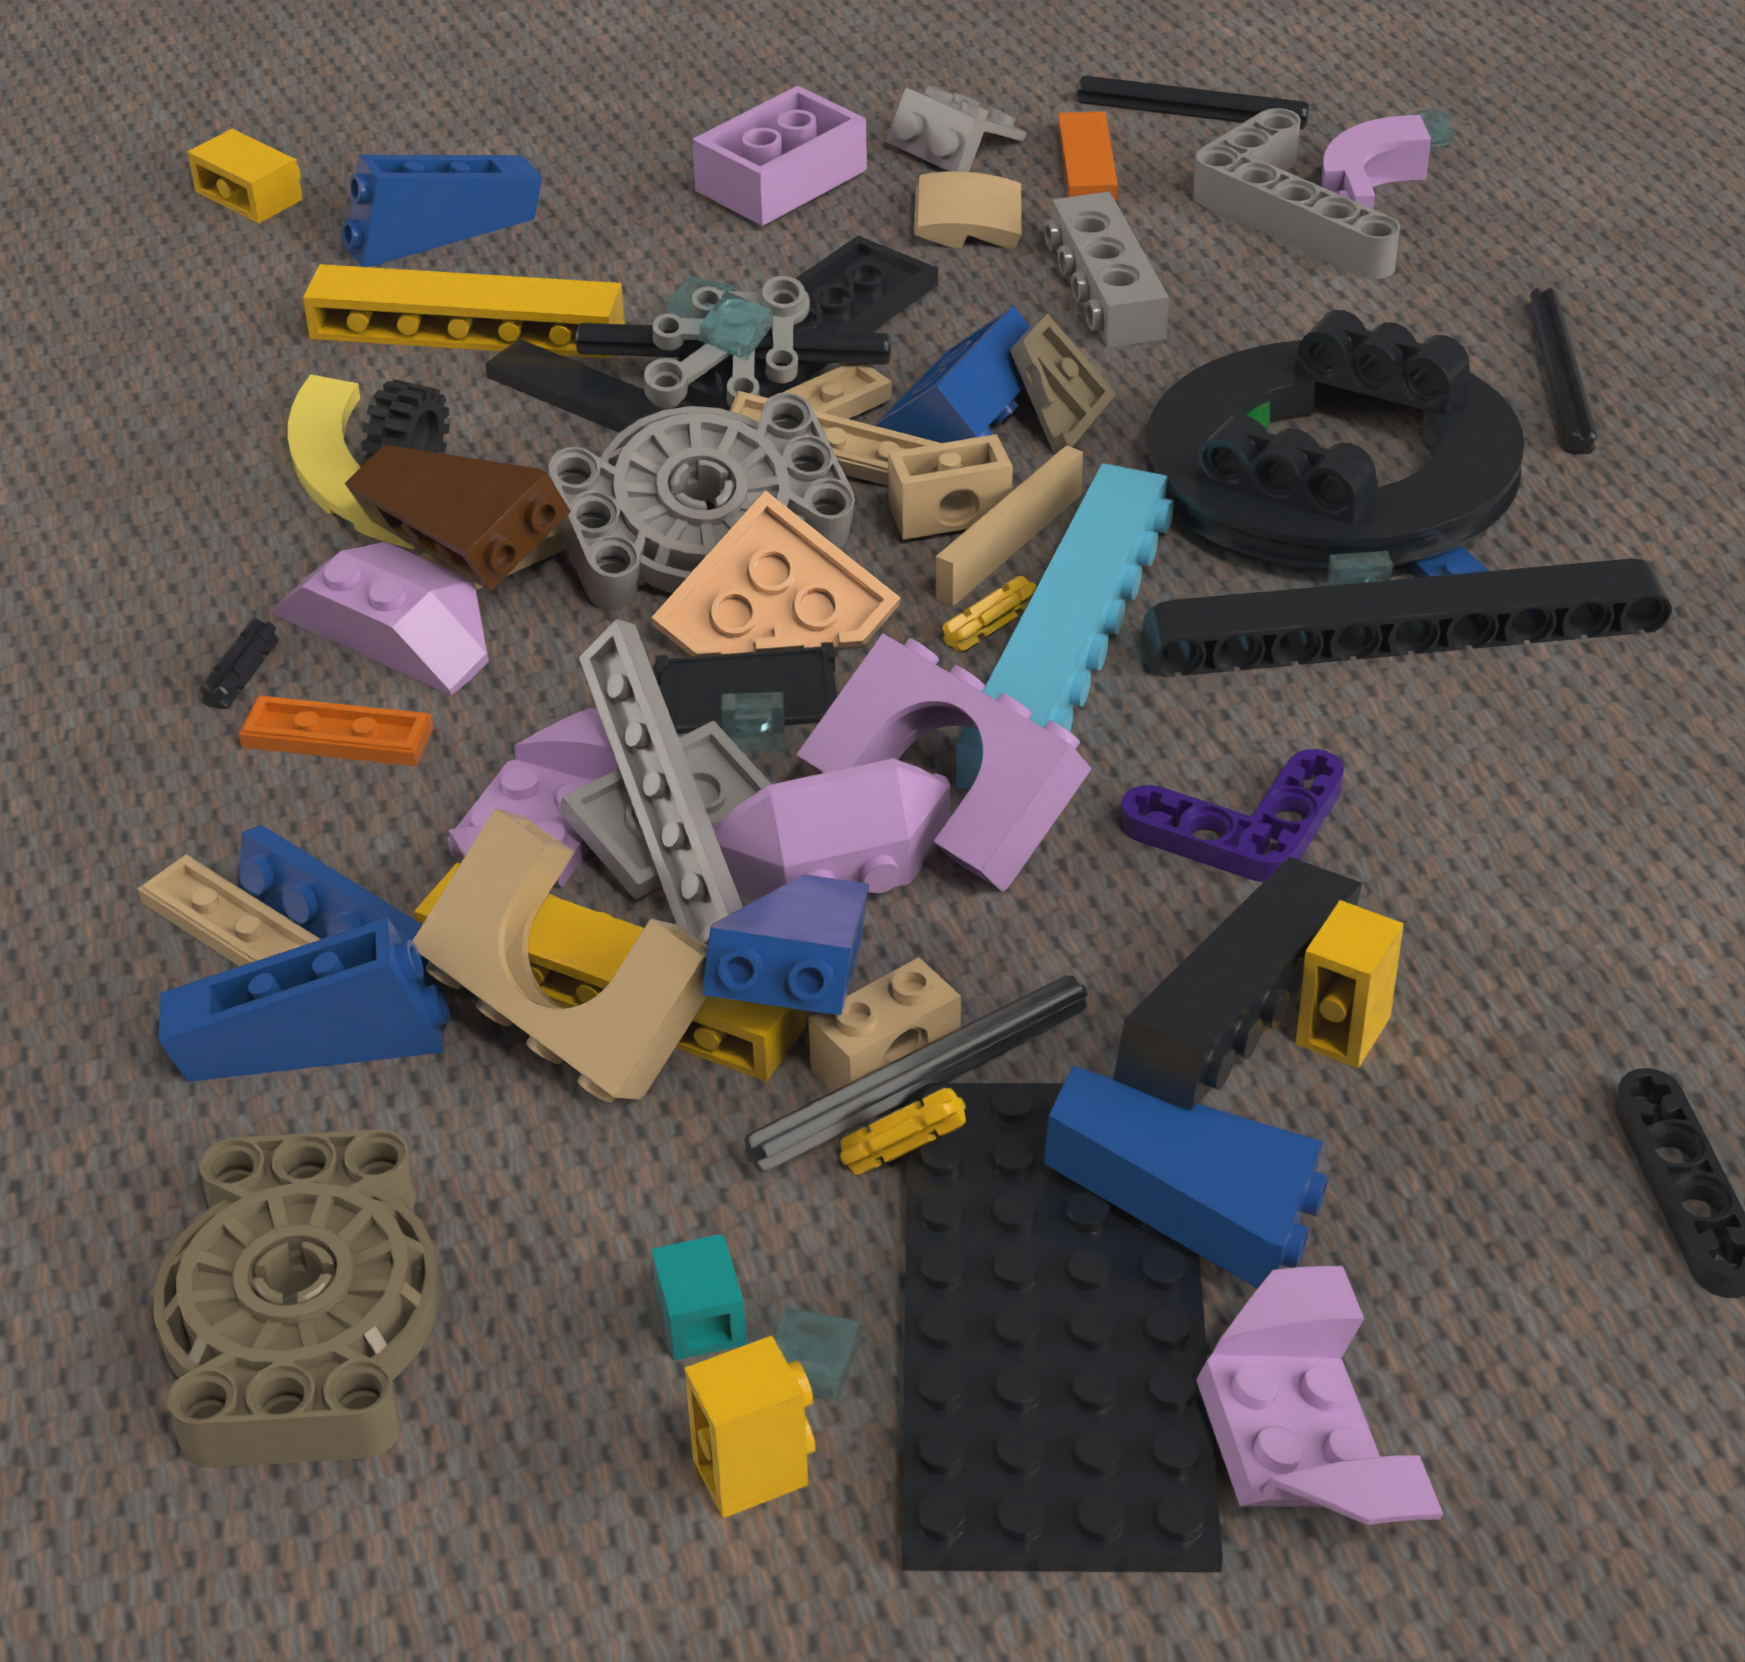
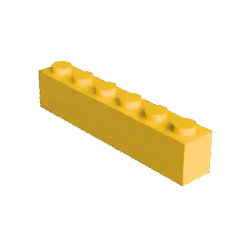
(455, 308)
(580, 951)

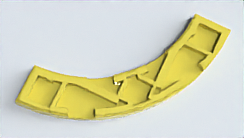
(320, 453)

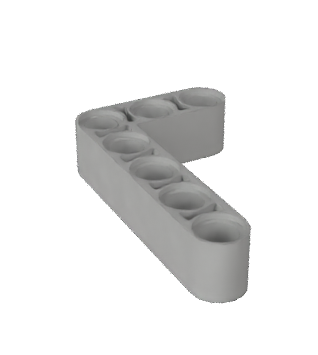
(1249, 182)

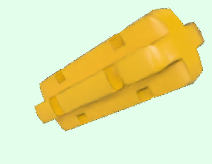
(988, 614)
(902, 1131)

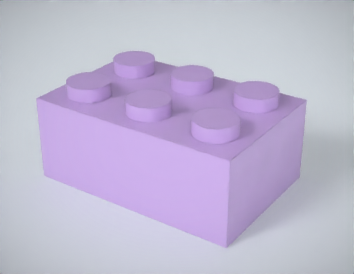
(779, 155)

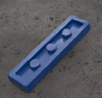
(312, 891)

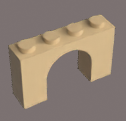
(481, 942)

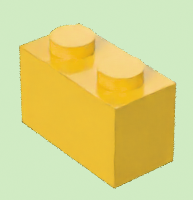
(245, 175)
(1348, 983)
(749, 1425)

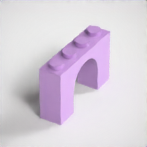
(1024, 768)

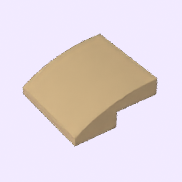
(967, 204)

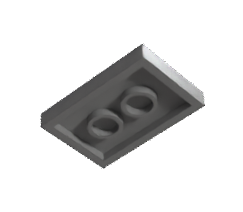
(610, 826)

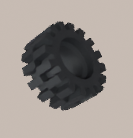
(406, 418)

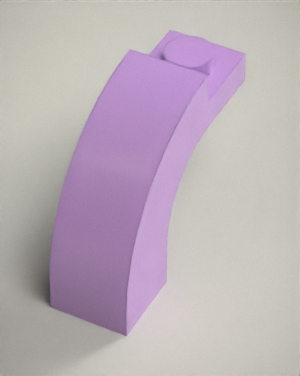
(1374, 155)

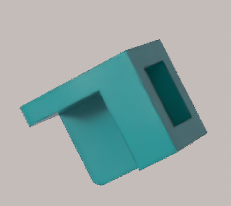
(699, 1296)

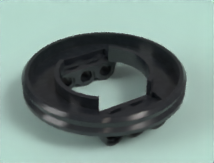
(1303, 502)

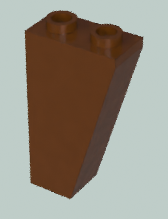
(459, 508)

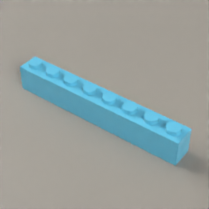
(1077, 603)

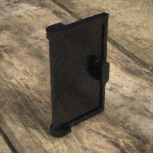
(696, 683)

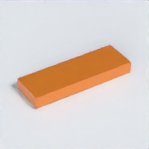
(1087, 153)
(336, 730)

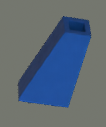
(433, 201)
(790, 946)
(307, 1008)
(1193, 1174)

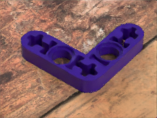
(1243, 836)

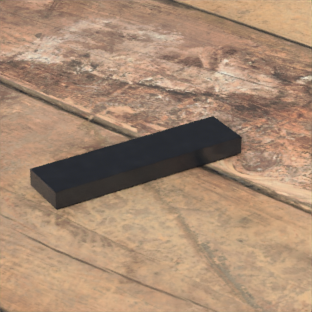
(570, 386)

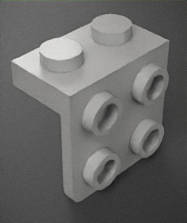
(946, 127)

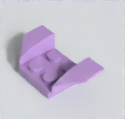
(533, 784)
(1291, 1411)

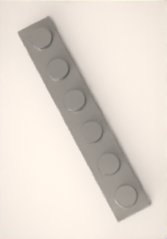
(659, 781)

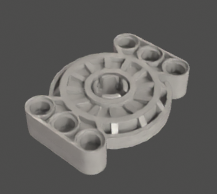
(653, 471)

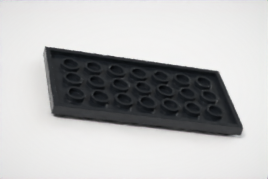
(1046, 1363)

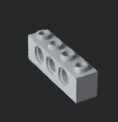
(1107, 269)

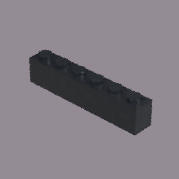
(1229, 987)

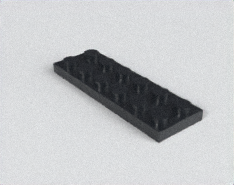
(847, 292)

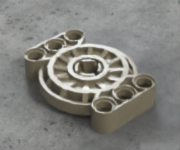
(312, 1376)

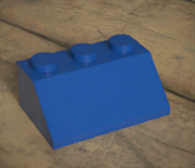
(965, 386)

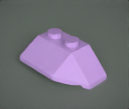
(395, 613)
(842, 824)

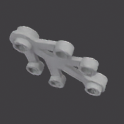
(668, 379)

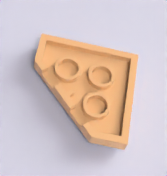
(774, 589)

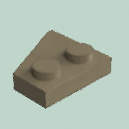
(1060, 382)

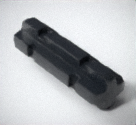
(238, 664)

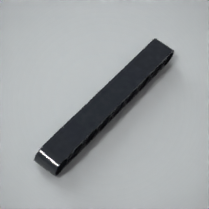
(1405, 616)

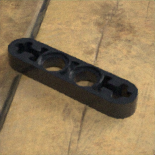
(1678, 1182)

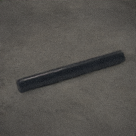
(1182, 100)
(1562, 372)

